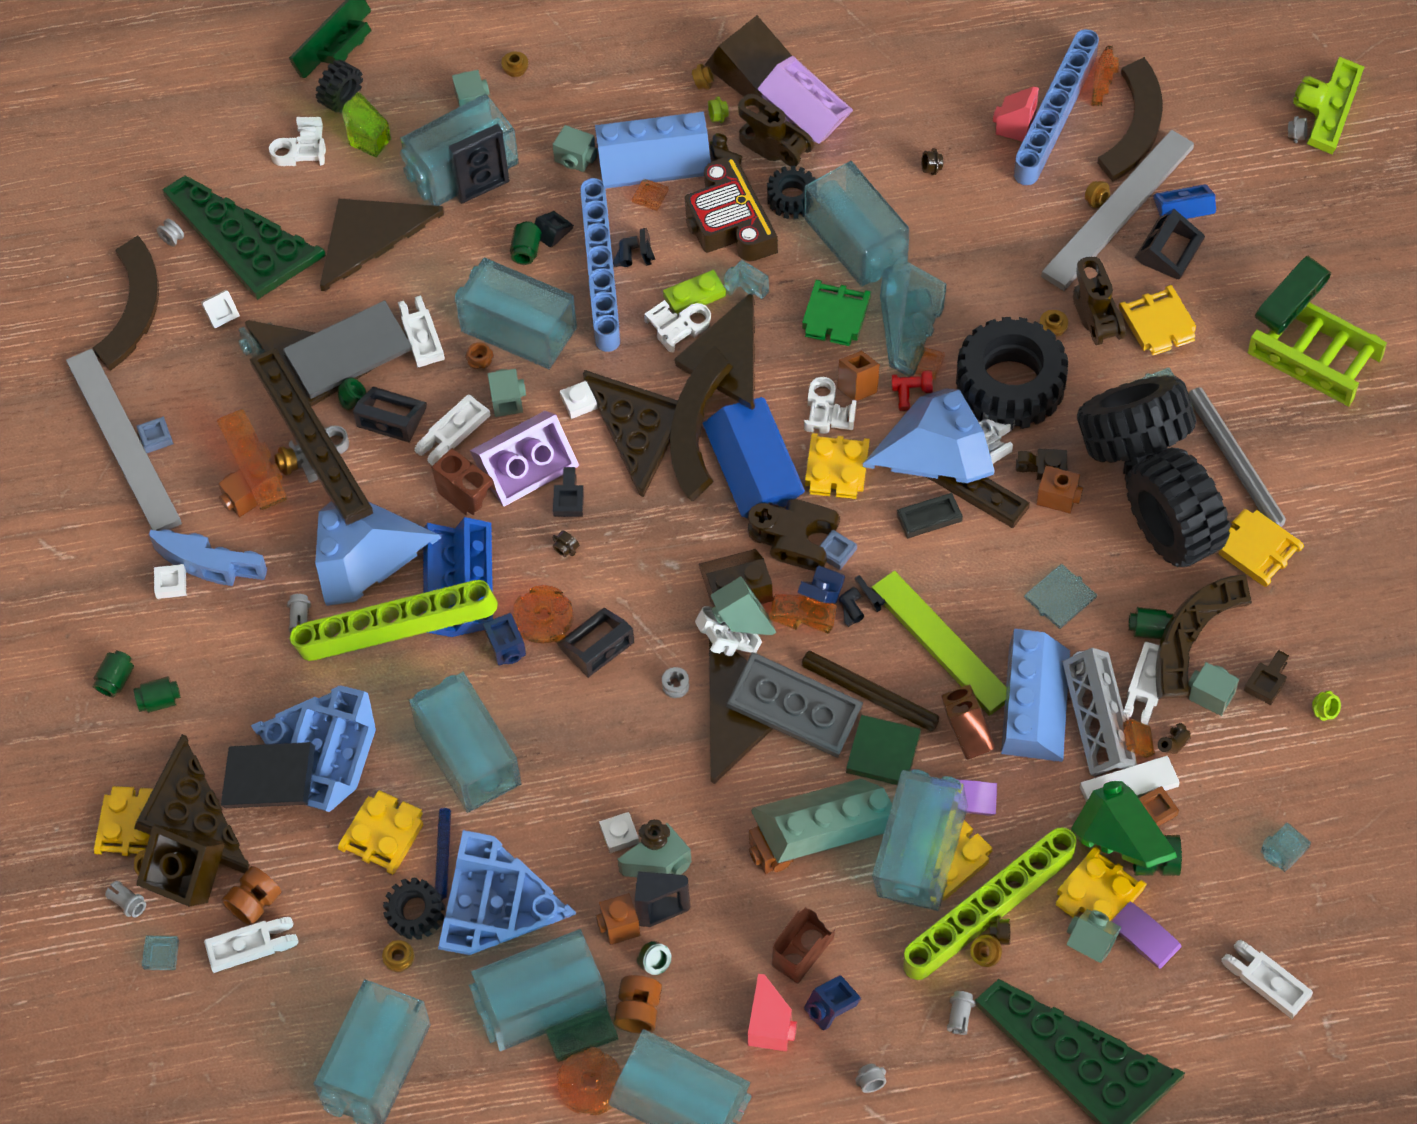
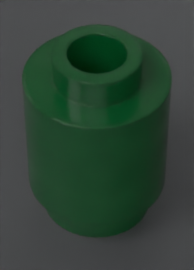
(525, 243)
(1148, 622)
(113, 673)
(157, 694)

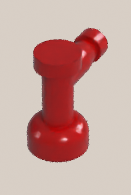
(902, 386)

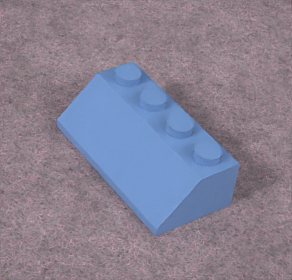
(653, 149)
(1035, 697)

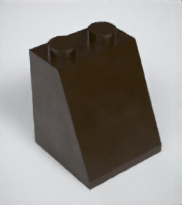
(748, 57)

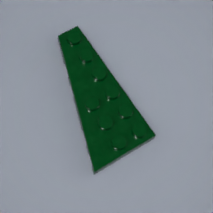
(245, 241)
(1089, 1065)

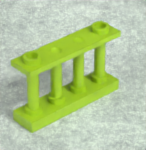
(1316, 372)

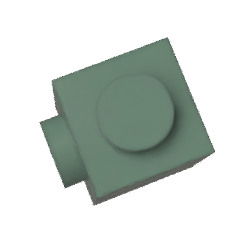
(469, 86)
(574, 148)
(506, 392)
(1212, 688)
(1093, 934)

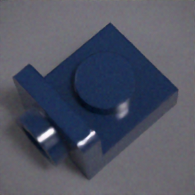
(824, 586)
(505, 639)
(831, 1001)

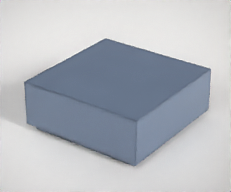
(154, 435)
(838, 549)

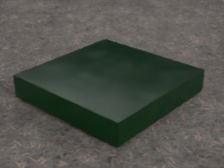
(882, 749)

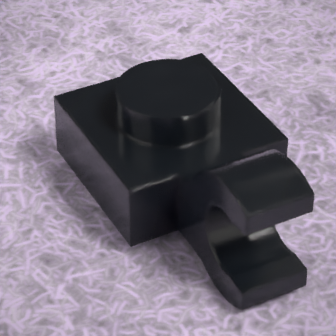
(569, 497)

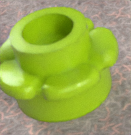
(718, 110)
(1326, 705)

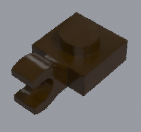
(1045, 457)
(1267, 680)

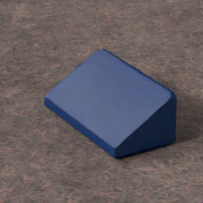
(1188, 201)

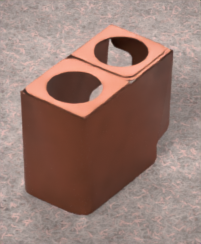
(454, 468)
(969, 727)
(799, 924)

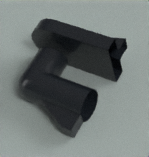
(624, 254)
(847, 600)

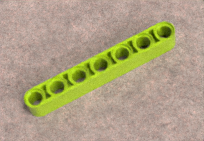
(407, 624)
(982, 915)

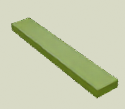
(941, 642)

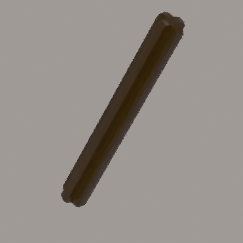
(870, 691)

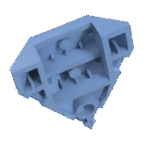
(936, 439)
(364, 551)
(341, 730)
(494, 898)

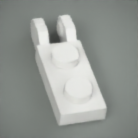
(421, 333)
(453, 428)
(1144, 683)
(249, 943)
(1268, 979)

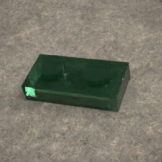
(581, 1033)

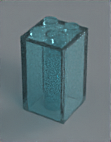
(427, 150)
(856, 223)
(516, 312)
(465, 741)
(920, 839)
(537, 990)
(372, 1054)
(677, 1087)

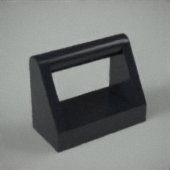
(1150, 253)
(386, 422)
(603, 650)
(651, 900)

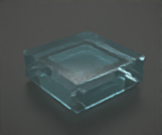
(160, 953)

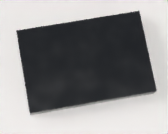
(479, 163)
(268, 775)

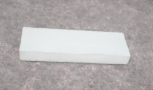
(1140, 778)

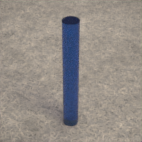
(442, 856)

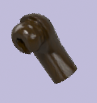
(720, 149)
(1180, 738)

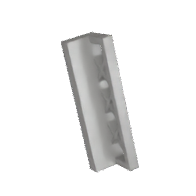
(1108, 707)

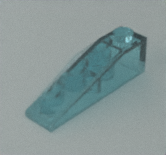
(909, 308)

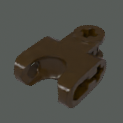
(774, 136)
(1096, 303)
(789, 529)

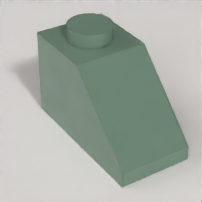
(741, 609)
(670, 859)

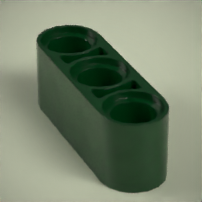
(1293, 295)

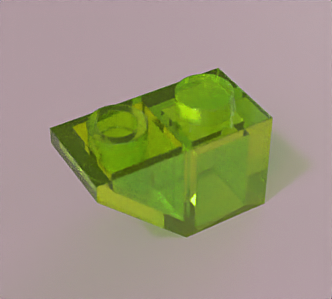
(365, 126)

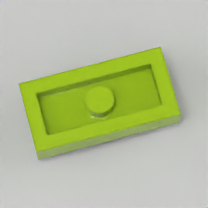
(700, 289)

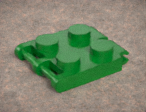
(835, 313)

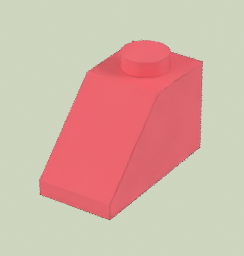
(1016, 114)
(770, 1018)

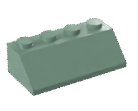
(823, 819)

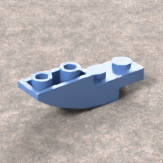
(204, 562)

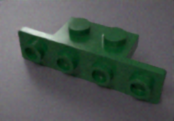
(334, 37)

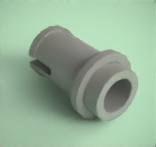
(298, 608)
(132, 904)
(960, 1012)

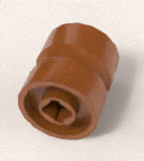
(244, 904)
(638, 999)

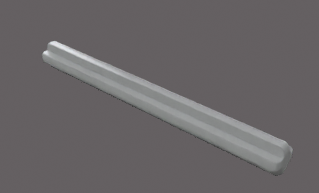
(1235, 456)

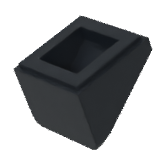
(552, 228)

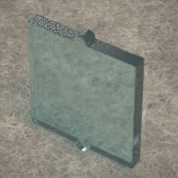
(1060, 596)

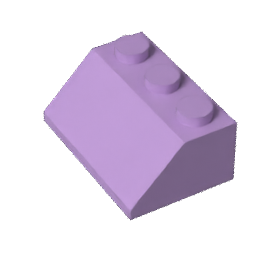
(804, 99)
(525, 457)

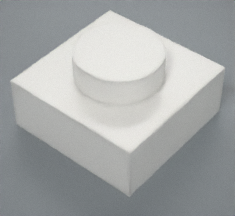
(220, 309)
(578, 399)
(170, 581)
(619, 832)

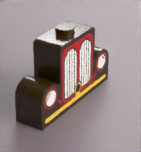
(730, 213)

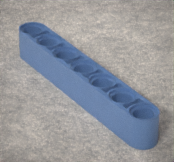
(1056, 107)
(600, 265)

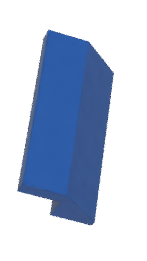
(753, 456)
(457, 558)

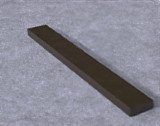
(311, 437)

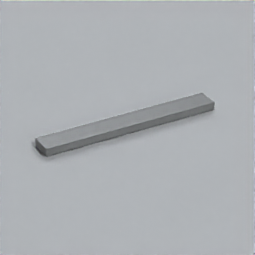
(1118, 208)
(123, 441)

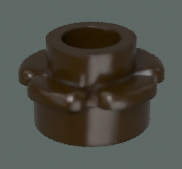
(932, 161)
(565, 544)
(654, 842)
(1001, 930)

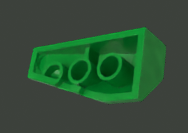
(1123, 825)

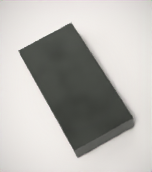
(929, 515)

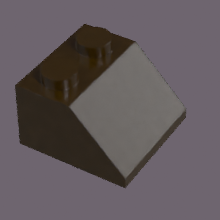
(747, 564)
(180, 865)

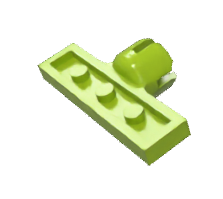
(1329, 102)

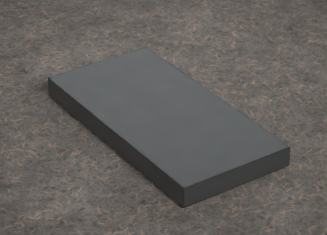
(347, 349)
(794, 704)

